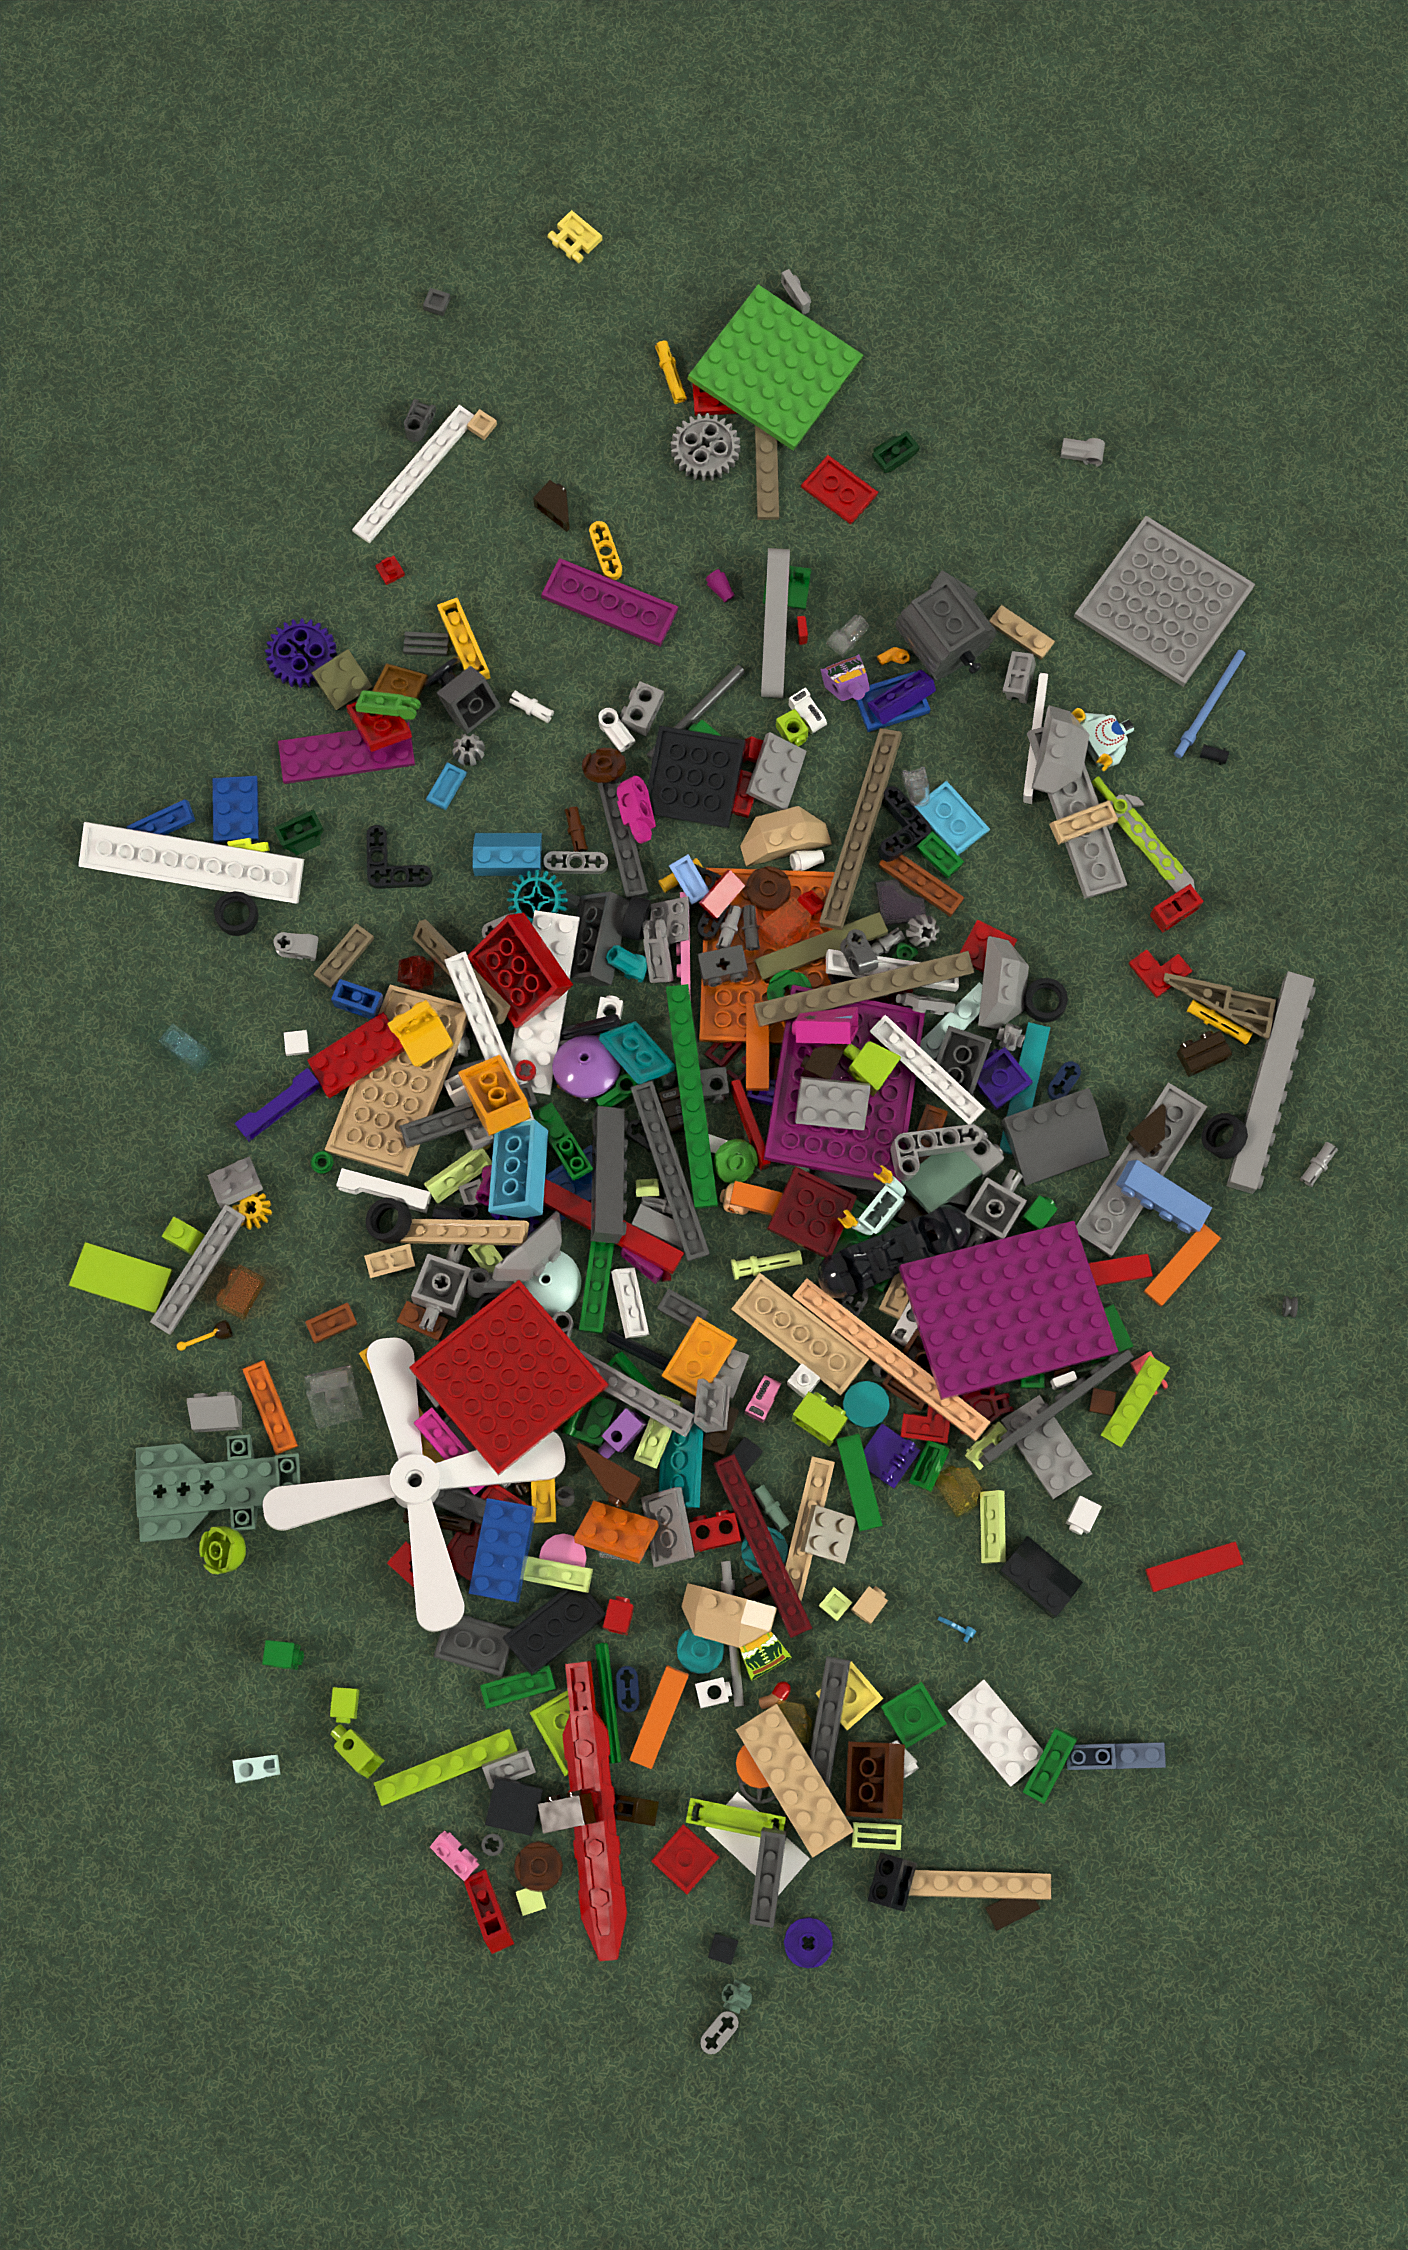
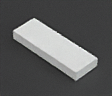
(630, 1302)

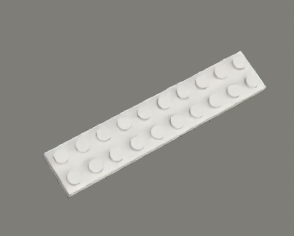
(191, 862)

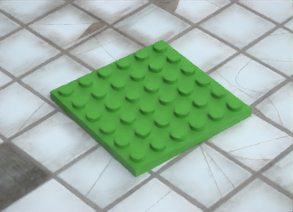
(775, 367)

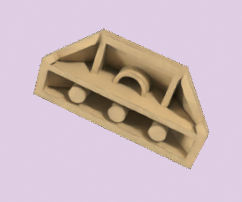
(782, 834)
(726, 1616)

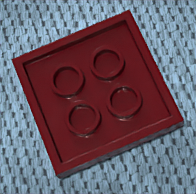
(810, 1212)

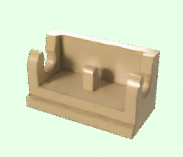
(390, 1260)

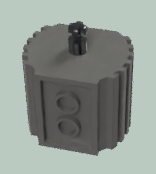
(946, 629)

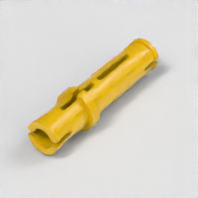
(668, 365)
(1195, 1008)

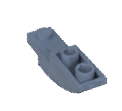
(1117, 1756)

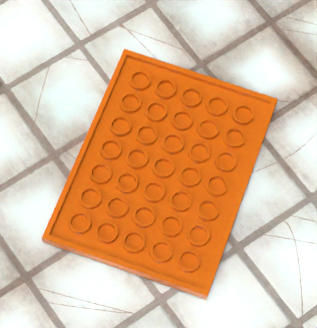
(725, 1005)

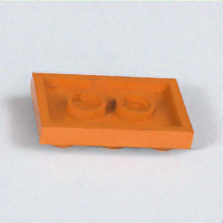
(616, 1532)

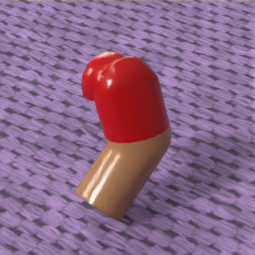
(780, 1692)

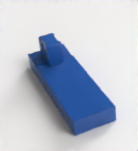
(166, 820)

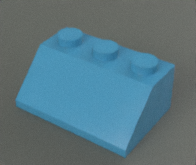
(507, 854)

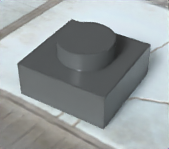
(436, 302)

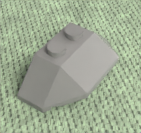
(1060, 751)
(1003, 984)
(532, 1255)

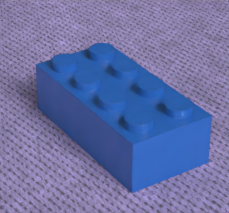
(502, 1550)

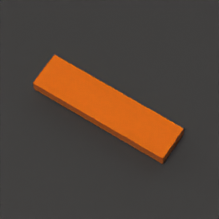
(756, 1052)
(1182, 1265)
(270, 1407)

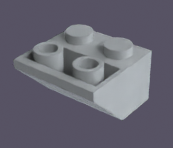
(215, 1412)

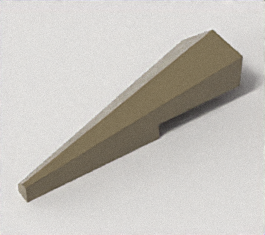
(1245, 1009)

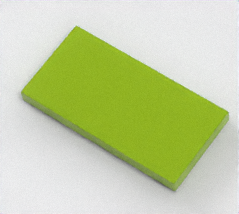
(120, 1278)

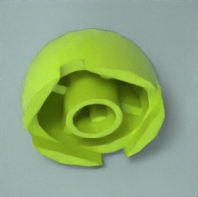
(222, 1549)

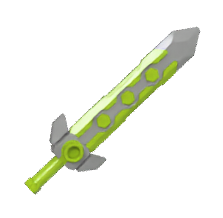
(1144, 837)

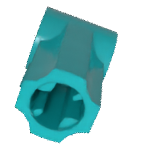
(631, 964)

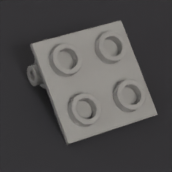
(676, 918)

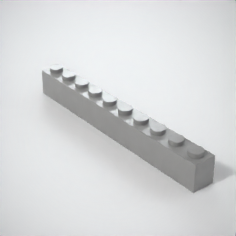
(1271, 1081)

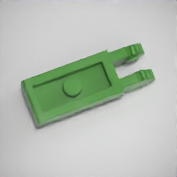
(387, 704)

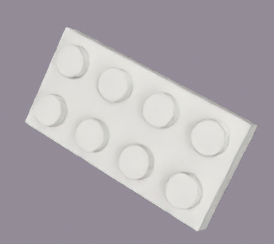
(996, 1732)

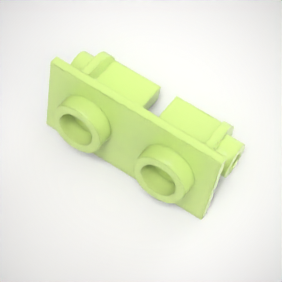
(991, 1435)

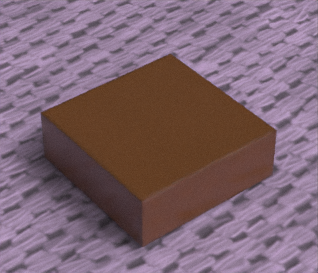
(1102, 1402)

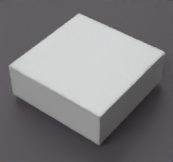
(296, 1043)
(1063, 1380)

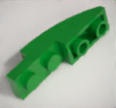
(563, 1142)

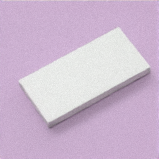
(746, 1847)

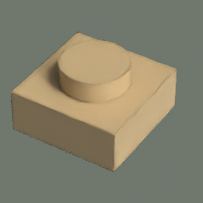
(482, 424)

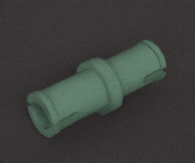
(771, 1508)

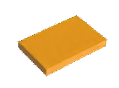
(699, 1356)

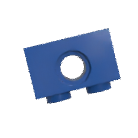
(357, 999)

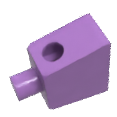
(629, 1425)

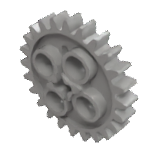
(714, 461)

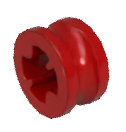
(518, 1069)

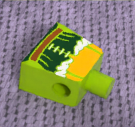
(763, 1655)

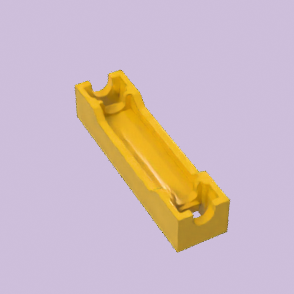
(462, 637)

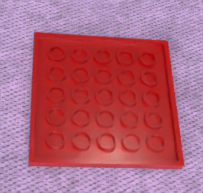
(508, 1377)

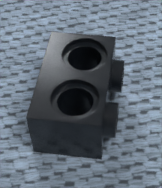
(892, 1882)

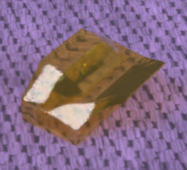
(958, 1489)
(797, 1719)

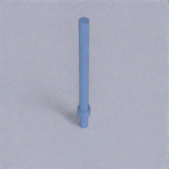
(1190, 736)

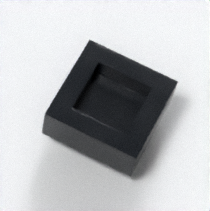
(723, 1949)

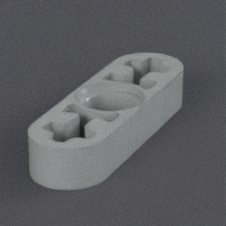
(570, 855)

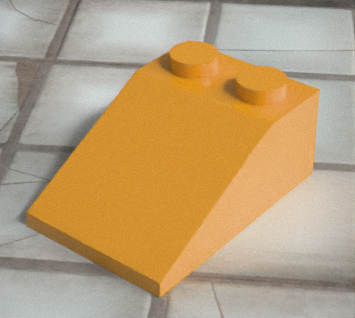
(495, 1095)

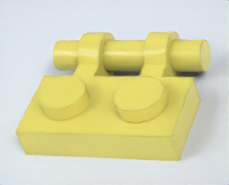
(579, 232)

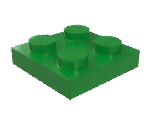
(913, 1715)

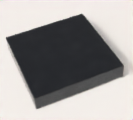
(514, 1806)

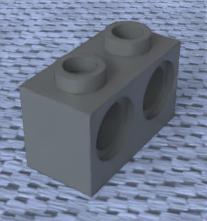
(710, 1076)

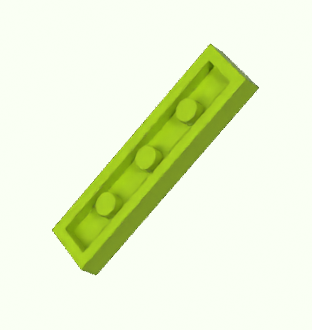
(1135, 1401)

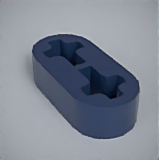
(1059, 1078)
(621, 1690)

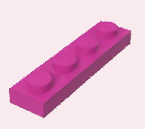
(442, 1438)

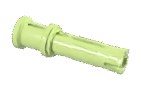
(756, 1265)

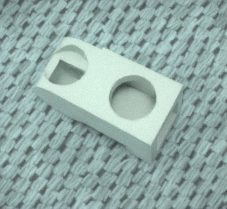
(256, 1768)

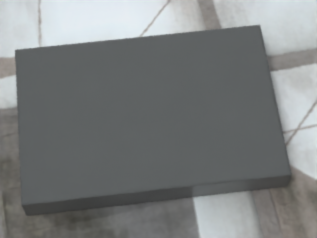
(475, 1645)

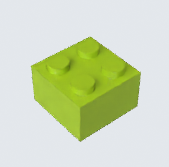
(819, 1418)

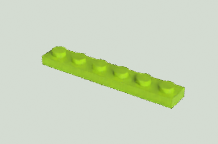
(445, 1767)

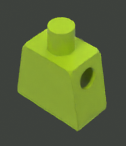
(871, 1064)
(359, 1754)

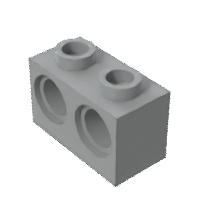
(647, 710)

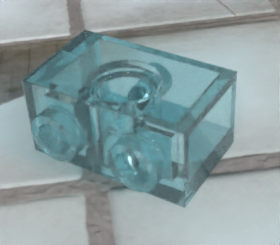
(185, 1048)

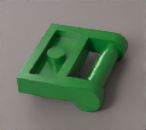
(595, 1424)

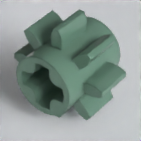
(736, 1996)

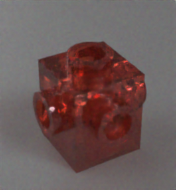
(416, 972)

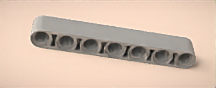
(775, 623)

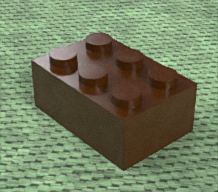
(875, 1780)

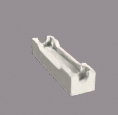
(356, 1183)

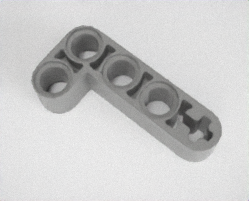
(937, 1146)

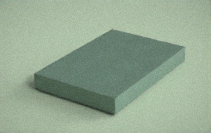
(941, 1179)

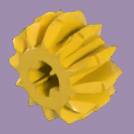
(261, 1209)

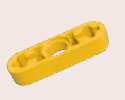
(597, 544)

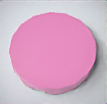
(564, 1550)

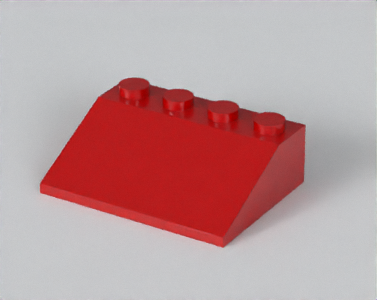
(520, 968)

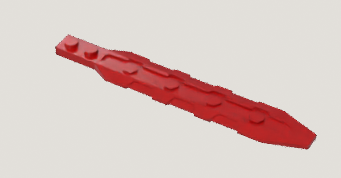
(595, 1844)

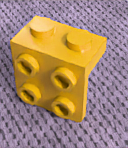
(421, 1033)

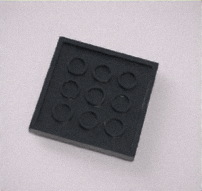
(695, 776)

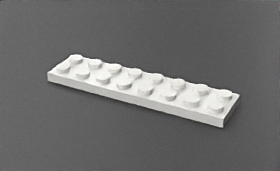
(540, 1036)

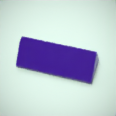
(902, 696)

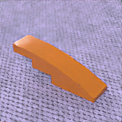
(754, 1198)
(659, 1717)

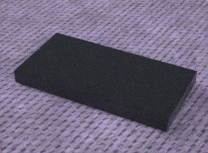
(554, 1628)

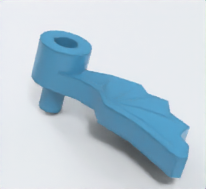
(969, 1632)

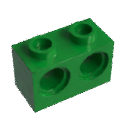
(282, 1655)

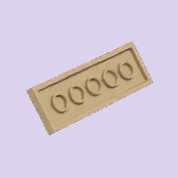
(800, 1334)
(794, 1780)

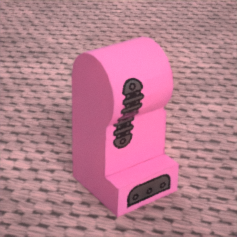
(763, 1399)

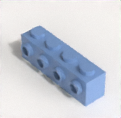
(1163, 1196)

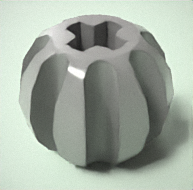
(475, 752)
(922, 936)

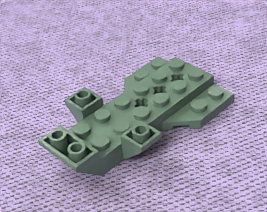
(237, 1483)

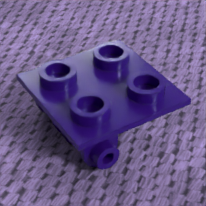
(889, 1455)

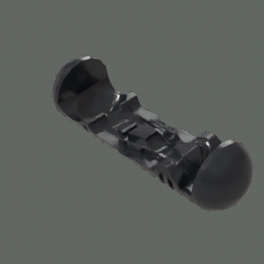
(880, 1257)

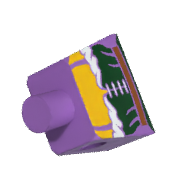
(846, 678)

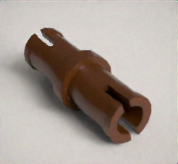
(576, 829)

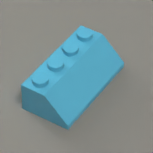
(519, 1170)

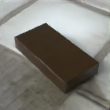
(1010, 1910)

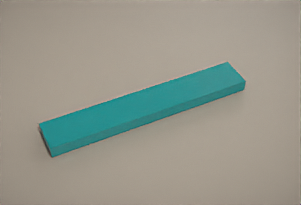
(1031, 1062)

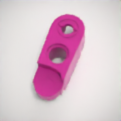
(636, 808)

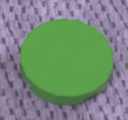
(735, 1161)

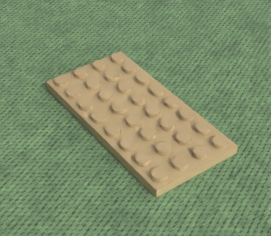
(395, 1093)

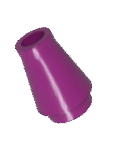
(719, 584)

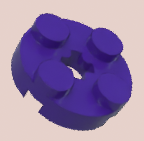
(822, 1944)

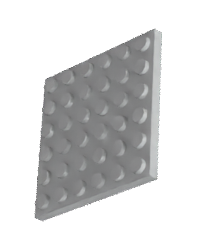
(1164, 601)

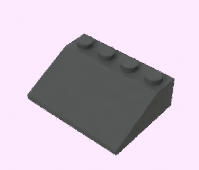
(1055, 1136)

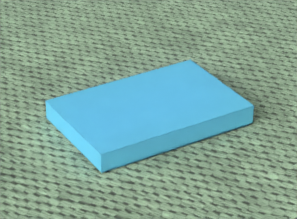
(953, 818)

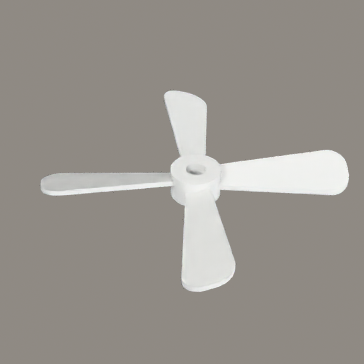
(435, 1584)

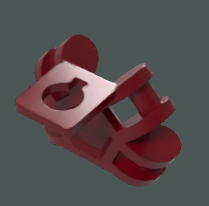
(987, 1405)

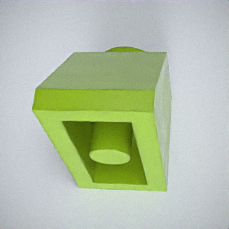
(183, 1236)

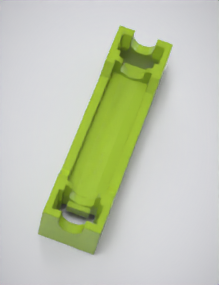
(732, 1818)

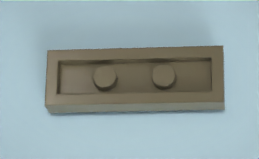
(343, 956)

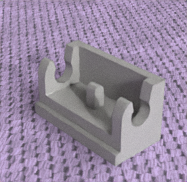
(1019, 676)
(712, 1405)

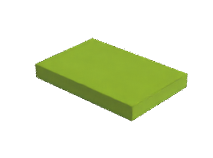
(551, 1722)

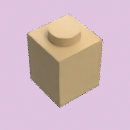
(870, 1604)

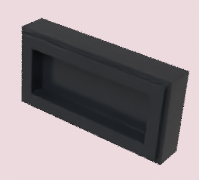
(746, 1454)

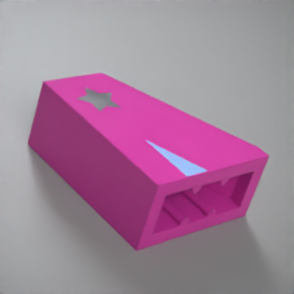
(826, 1026)

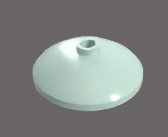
(563, 1285)

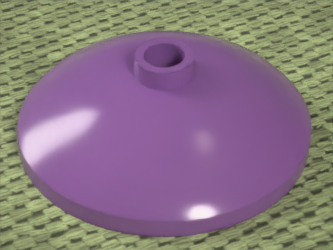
(586, 1077)

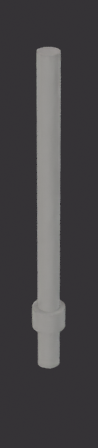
(728, 1586)

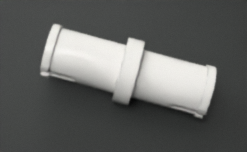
(531, 706)

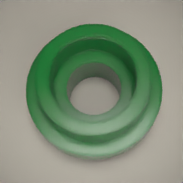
(317, 1157)

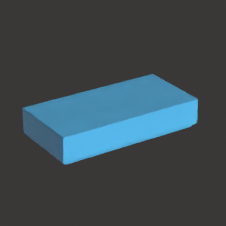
(446, 786)

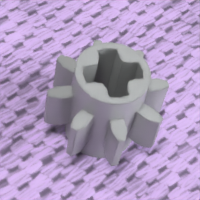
(1010, 1037)

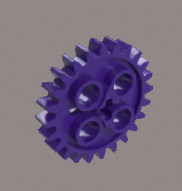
(286, 665)

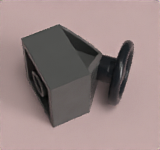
(464, 696)

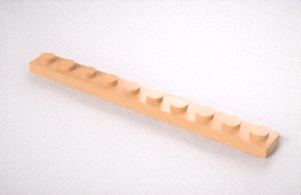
(889, 1358)

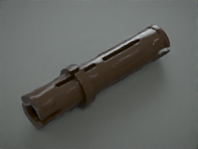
(450, 1523)

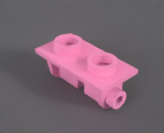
(462, 1862)

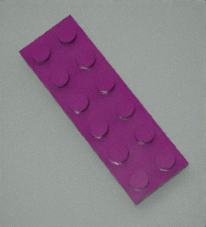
(609, 602)
(338, 756)

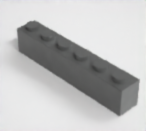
(608, 1175)

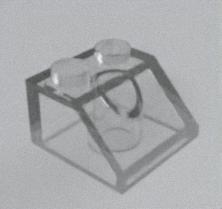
(333, 1396)

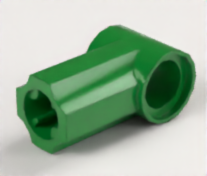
(615, 1094)

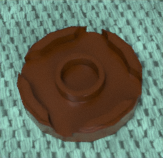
(604, 765)
(768, 888)
(538, 1867)

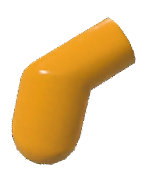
(894, 654)

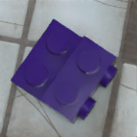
(1001, 1078)

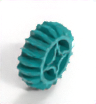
(537, 889)

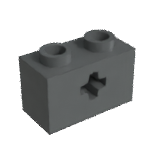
(733, 960)

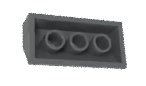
(598, 932)

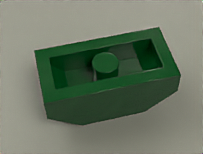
(895, 452)
(300, 833)

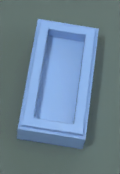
(689, 879)

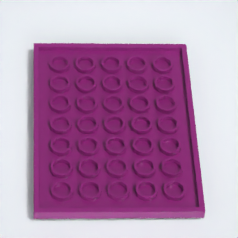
(888, 1112)
(1007, 1310)

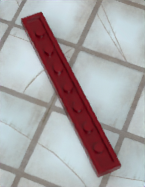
(762, 1546)

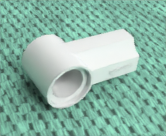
(616, 731)

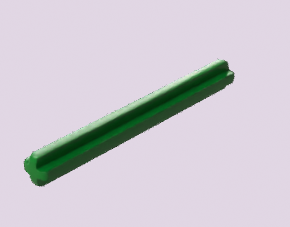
(607, 1700)

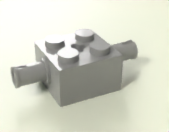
(996, 1196)
(435, 1273)

